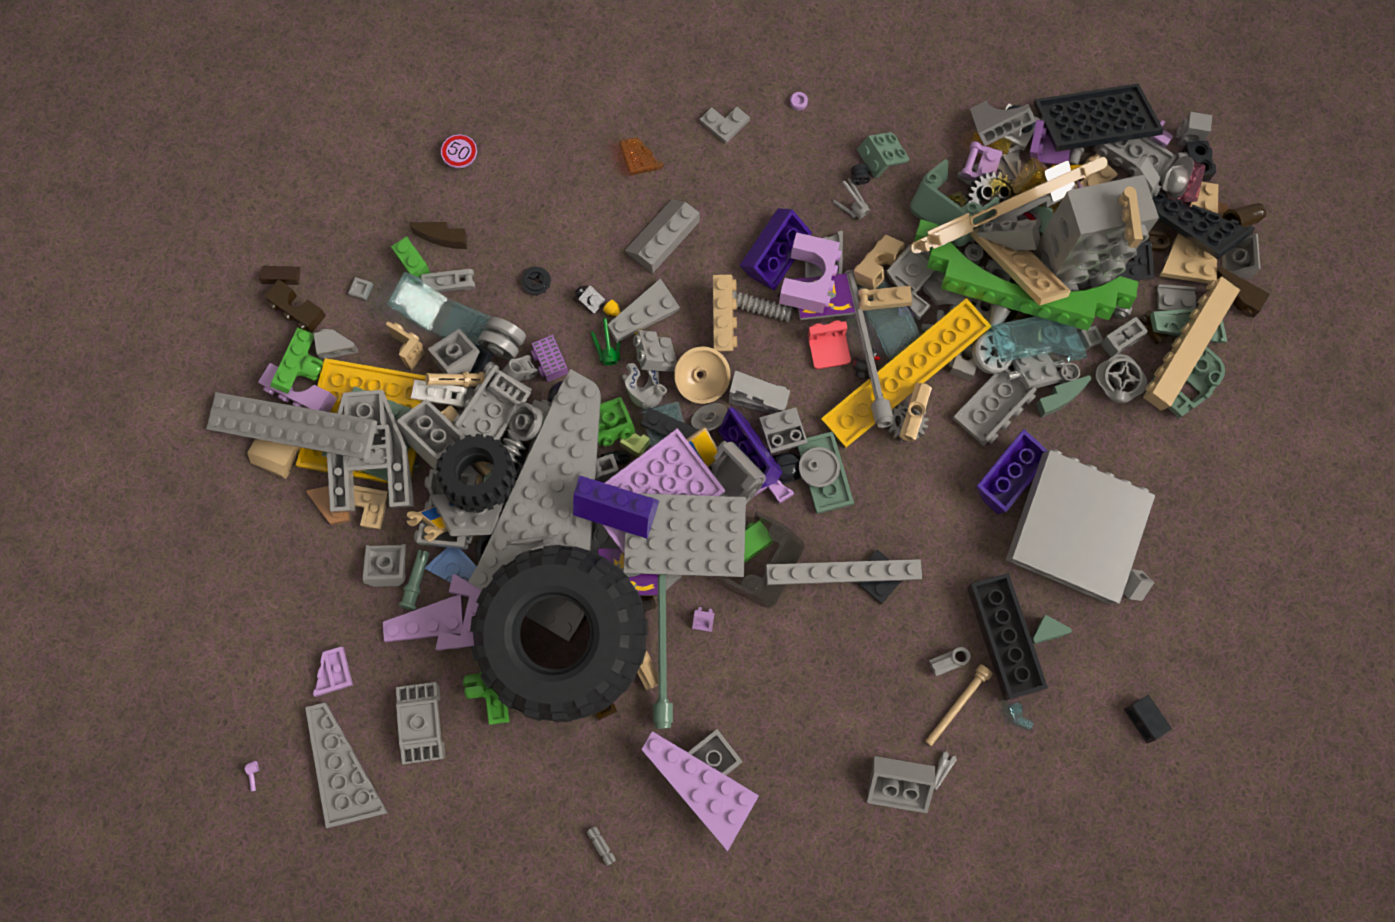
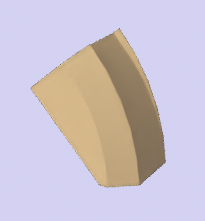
(273, 456)

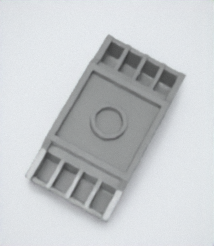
(419, 723)

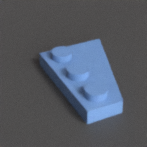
(452, 562)

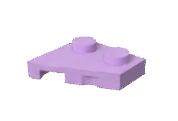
(333, 673)

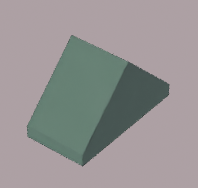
(1049, 629)

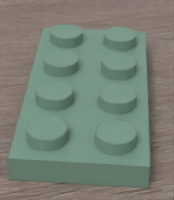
(836, 494)

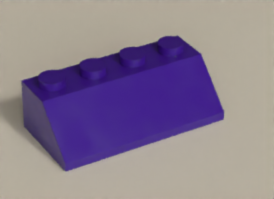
(772, 251)
(738, 430)
(1011, 473)
(614, 506)

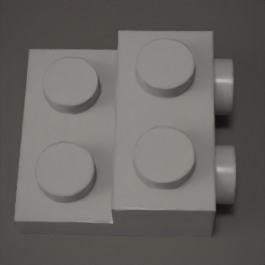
(654, 351)

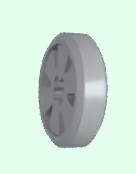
(983, 358)

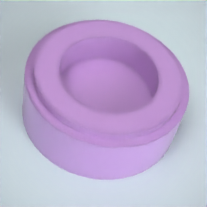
(798, 101)

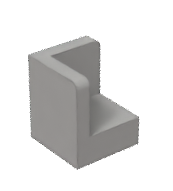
(1137, 585)

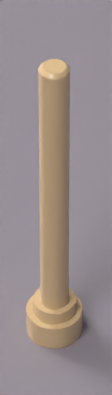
(982, 674)

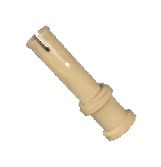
(465, 379)

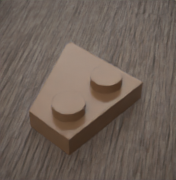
(321, 498)

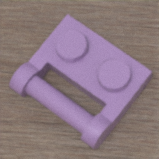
(988, 163)

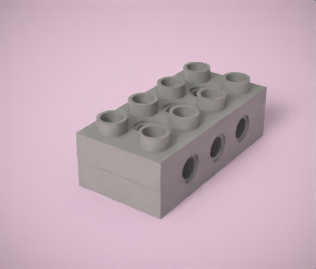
(1086, 234)

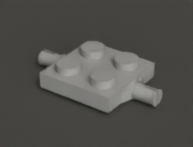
(1036, 371)

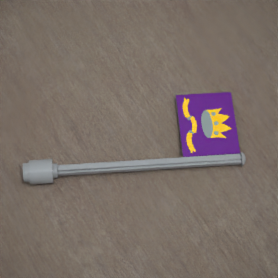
(844, 302)

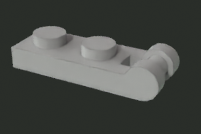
(450, 280)

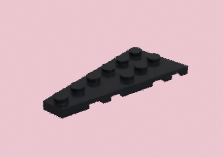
(1201, 226)

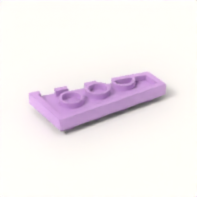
(427, 621)

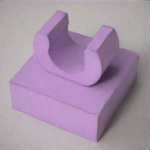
(703, 620)

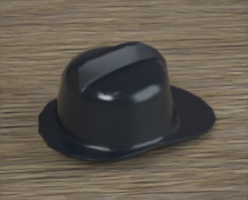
(789, 465)

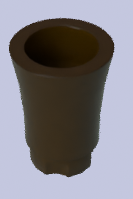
(1246, 215)

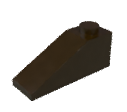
(1250, 297)

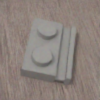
(1175, 297)

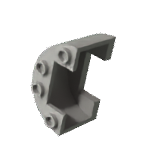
(736, 472)
(443, 539)

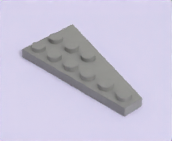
(342, 782)

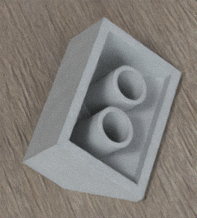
(901, 784)

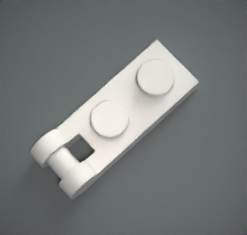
(438, 393)

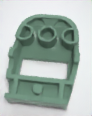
(1204, 379)

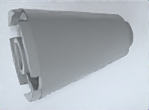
(525, 421)

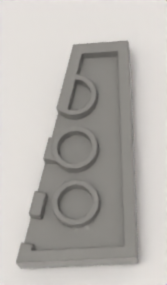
(644, 311)

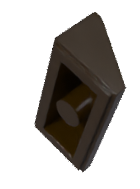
(286, 274)

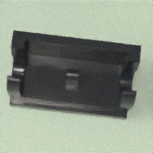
(1148, 719)

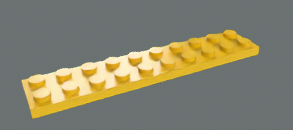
(911, 366)

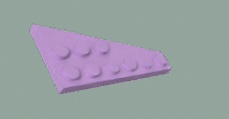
(710, 794)

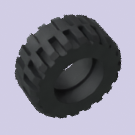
(470, 451)

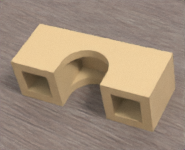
(869, 272)

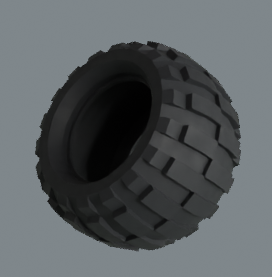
(614, 646)

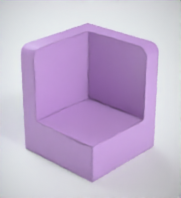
(1163, 139)

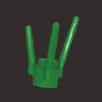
(609, 356)

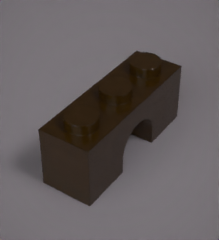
(307, 315)

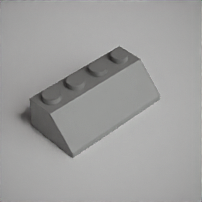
(663, 234)

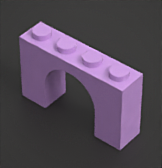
(812, 295)

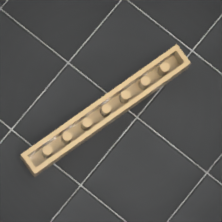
(1191, 343)

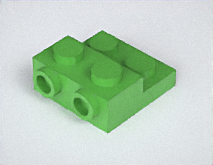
(614, 422)

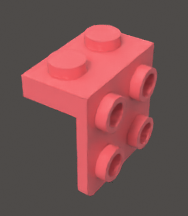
(829, 345)

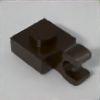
(1156, 337)

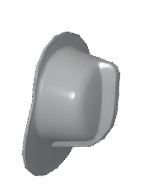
(1177, 177)

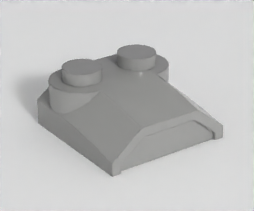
(384, 565)

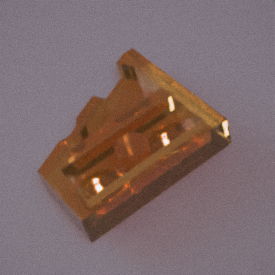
(638, 157)

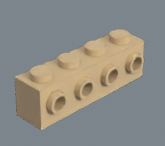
(723, 313)

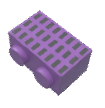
(550, 358)

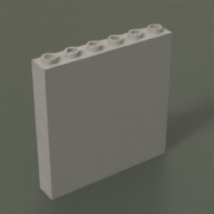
(1081, 527)

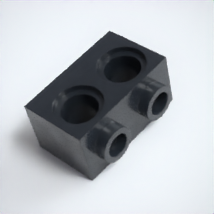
(1204, 158)

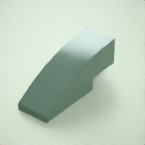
(1061, 396)

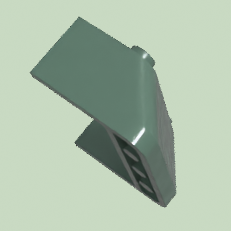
(937, 208)

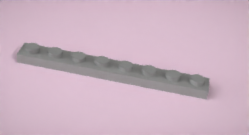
(843, 572)

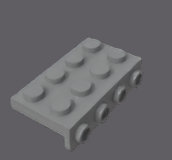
(1130, 152)
(993, 407)
(486, 411)

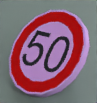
(459, 151)

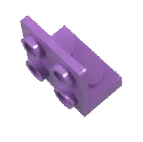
(1043, 148)

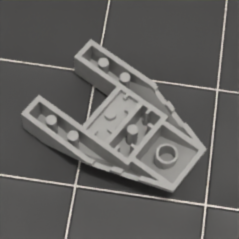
(386, 452)

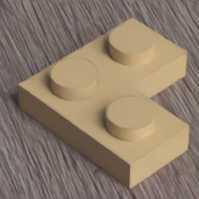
(374, 506)

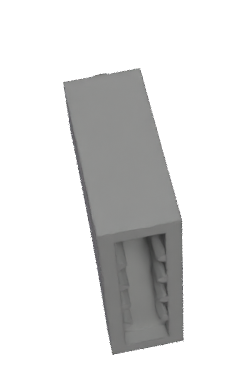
(997, 123)

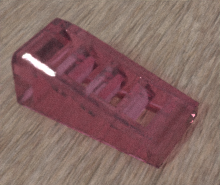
(1194, 185)

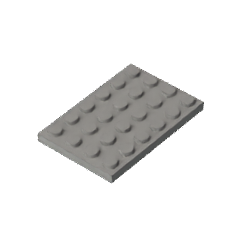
(691, 537)

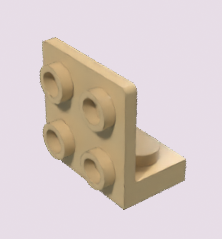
(411, 349)

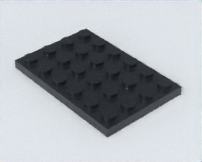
(1098, 117)

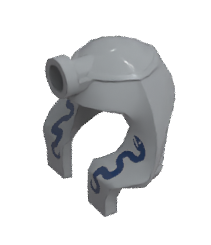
(647, 396)

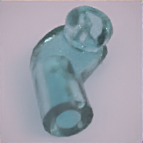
(1018, 718)

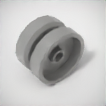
(501, 338)

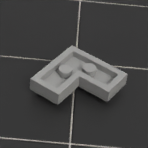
(724, 127)

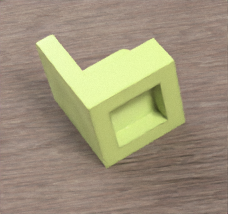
(635, 444)

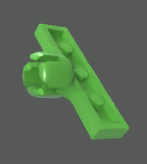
(297, 362)
(496, 710)

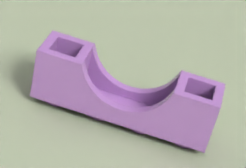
(312, 398)

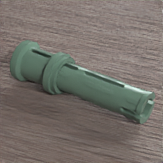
(412, 589)

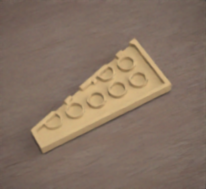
(1188, 260)

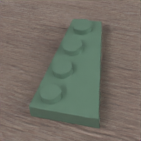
(1172, 321)

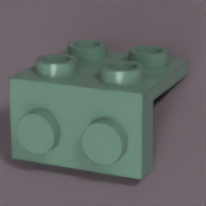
(882, 151)

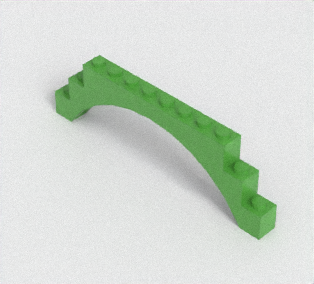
(1076, 310)

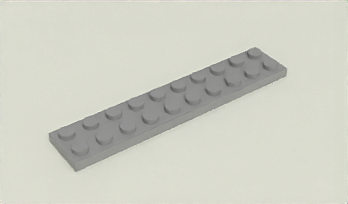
(292, 425)

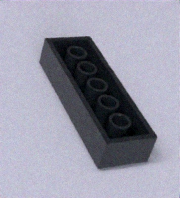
(1007, 637)

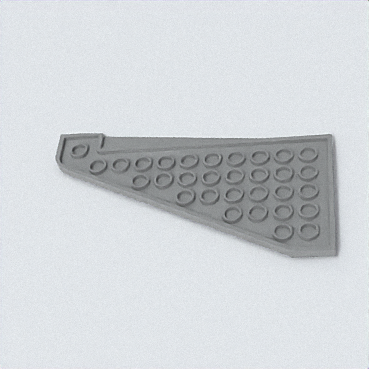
(544, 496)

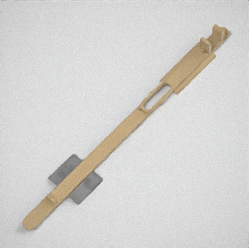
(1059, 181)

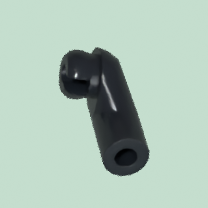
(620, 457)

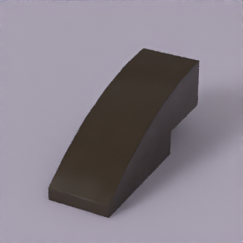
(440, 234)

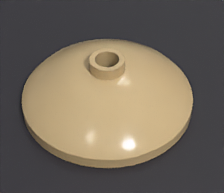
(714, 378)

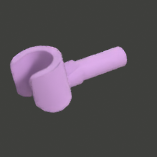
(250, 769)

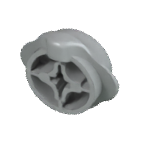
(1126, 363)

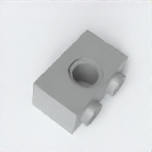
(1194, 128)

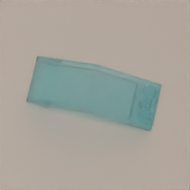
(434, 310)
(893, 325)
(1036, 337)

